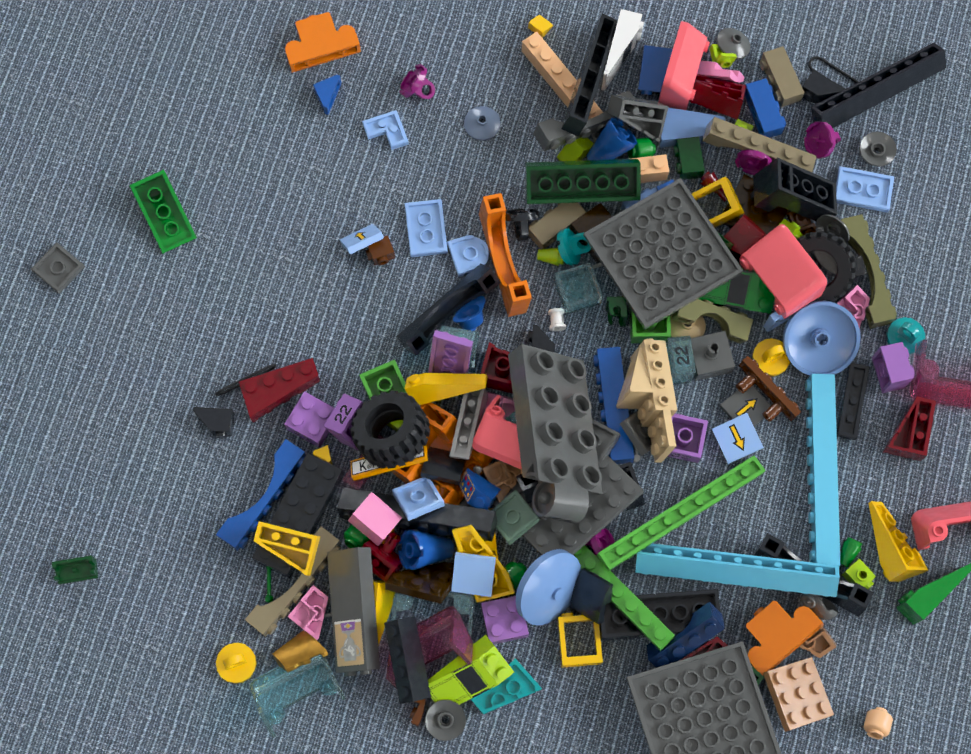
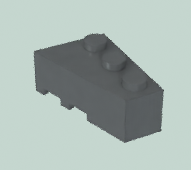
(640, 114)

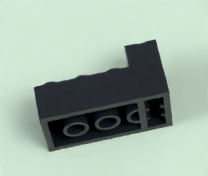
(793, 189)

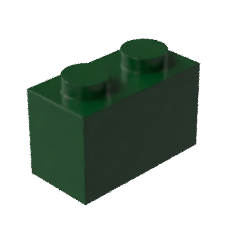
(689, 158)

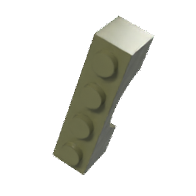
(734, 324)

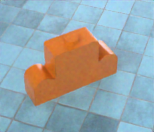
(320, 42)
(779, 634)

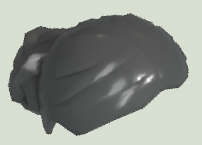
(820, 606)

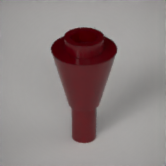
(709, 178)

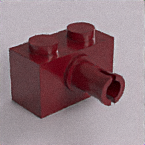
(383, 558)

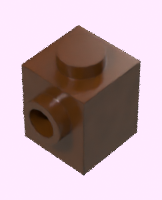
(380, 251)

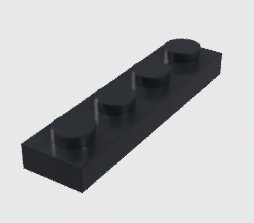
(853, 401)

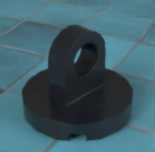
(520, 220)

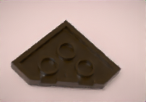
(426, 583)

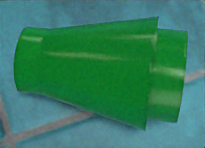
(849, 551)

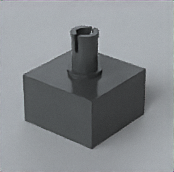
(712, 355)

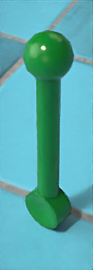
(269, 598)

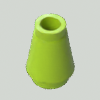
(550, 256)

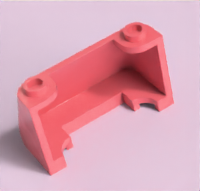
(785, 270)
(932, 523)

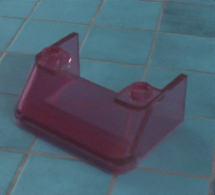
(931, 386)
(439, 636)

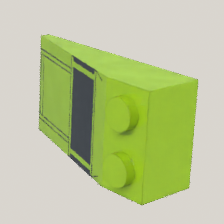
(464, 681)

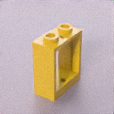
(733, 200)
(578, 660)

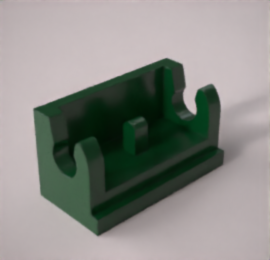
(616, 307)
(75, 570)

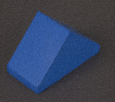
(327, 91)

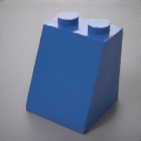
(653, 68)

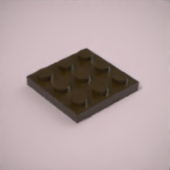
(765, 220)

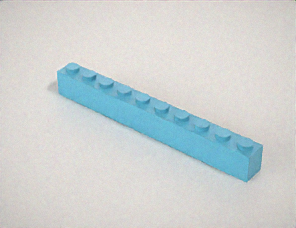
(823, 469)
(739, 569)

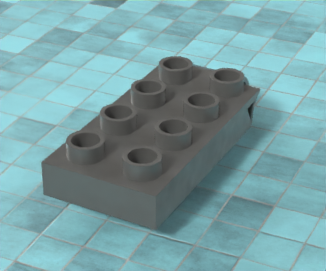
(555, 431)

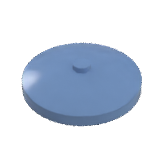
(821, 338)
(547, 587)

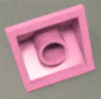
(374, 519)

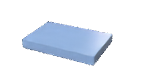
(864, 189)
(426, 228)

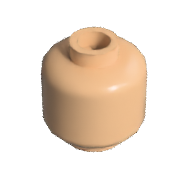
(878, 723)

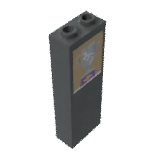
(353, 611)

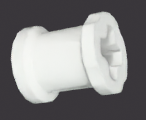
(557, 319)

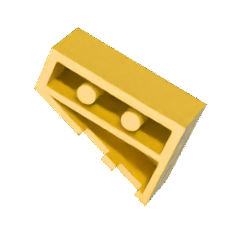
(289, 545)

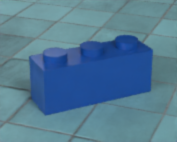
(764, 108)

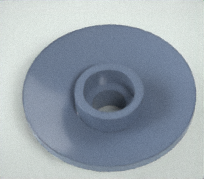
(480, 130)

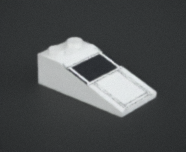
(627, 32)

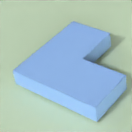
(389, 125)

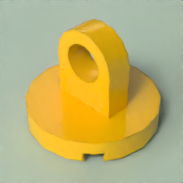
(771, 356)
(236, 663)

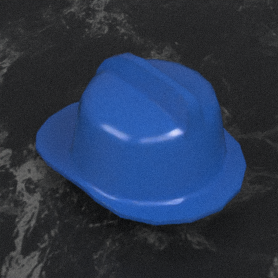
(471, 314)

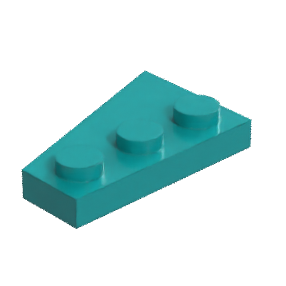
(511, 689)

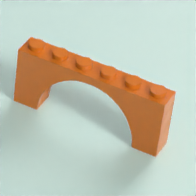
(513, 290)

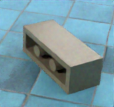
(781, 76)
(546, 229)

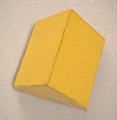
(323, 453)

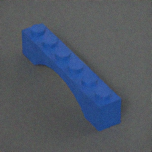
(238, 528)

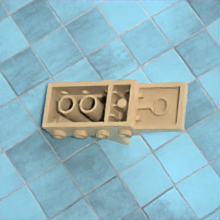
(651, 391)

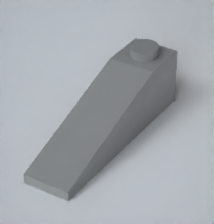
(469, 418)

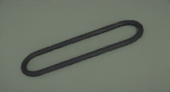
(828, 63)
(264, 370)

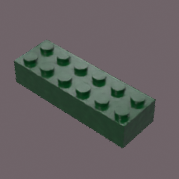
(583, 181)

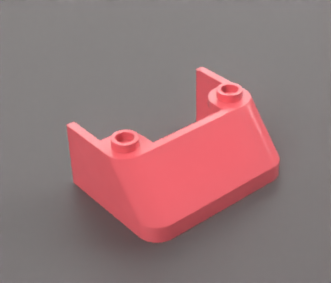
(683, 67)
(497, 436)

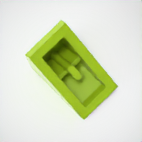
(575, 151)

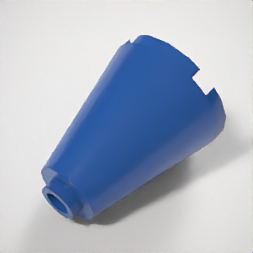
(612, 142)
(423, 549)

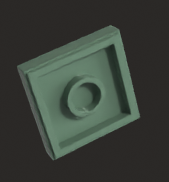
(514, 517)

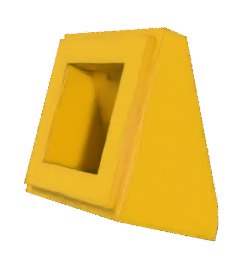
(540, 25)

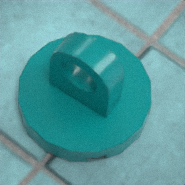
(570, 247)
(906, 331)

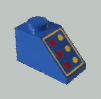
(477, 490)

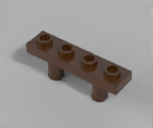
(776, 394)

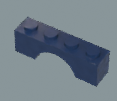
(703, 626)

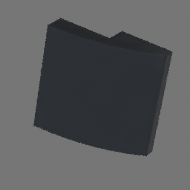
(442, 466)
(591, 595)

